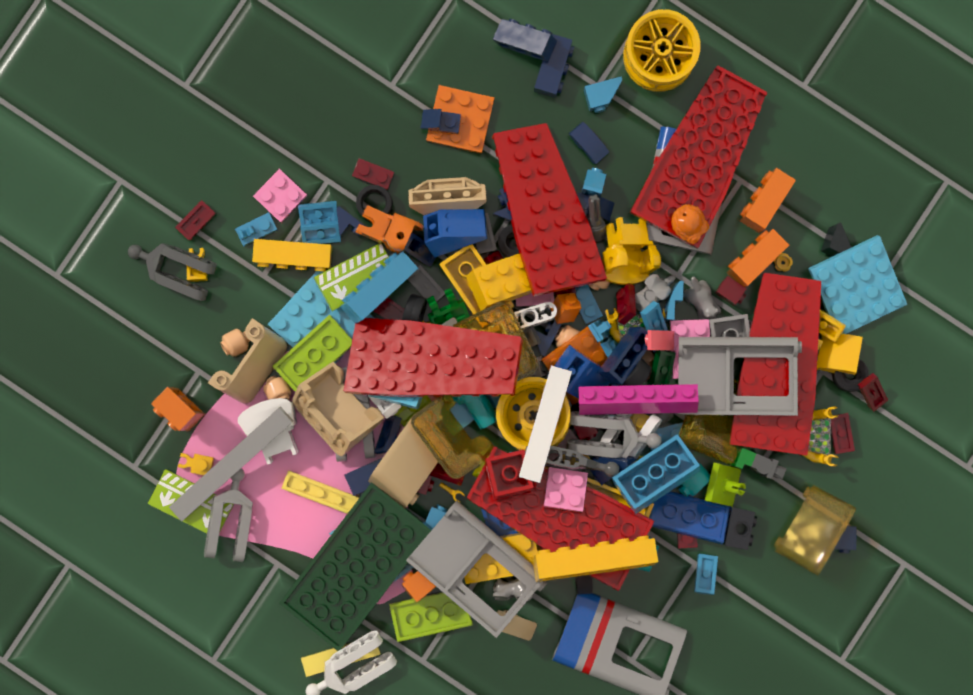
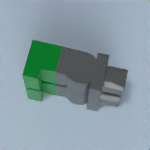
(765, 466)

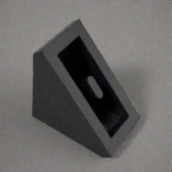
(835, 240)

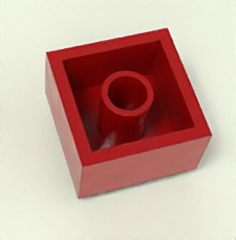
(504, 475)

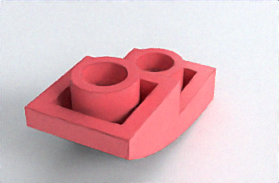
(659, 340)

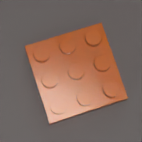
(474, 121)
(583, 342)

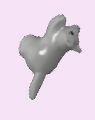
(655, 290)
(700, 297)
(507, 590)

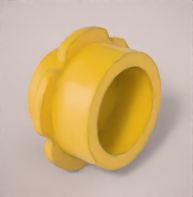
(783, 267)

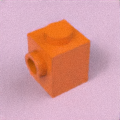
(567, 308)

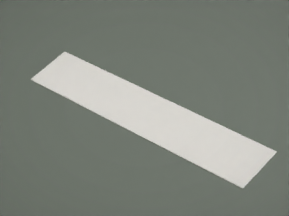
(545, 424)

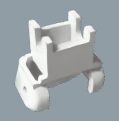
(256, 414)

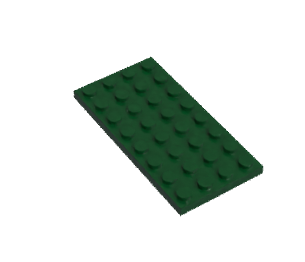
(355, 566)

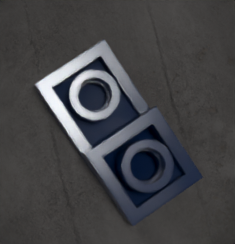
(588, 142)

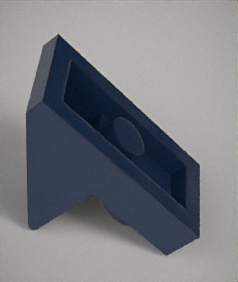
(440, 121)
(605, 205)
(503, 214)
(346, 220)
(417, 248)
(546, 341)
(388, 434)

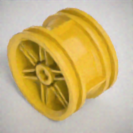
(650, 25)
(508, 418)

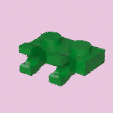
(455, 309)

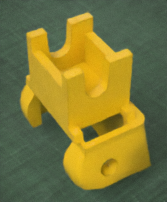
(624, 259)

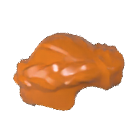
(689, 226)

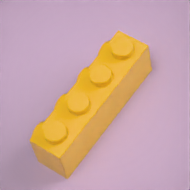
(292, 253)

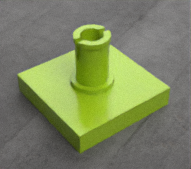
(724, 485)

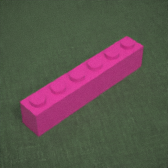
(638, 399)

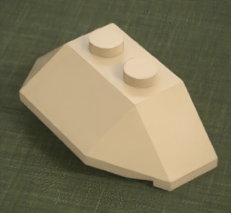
(447, 194)

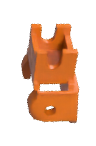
(386, 227)

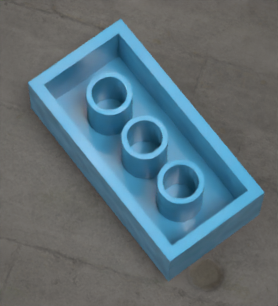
(376, 289)
(656, 474)

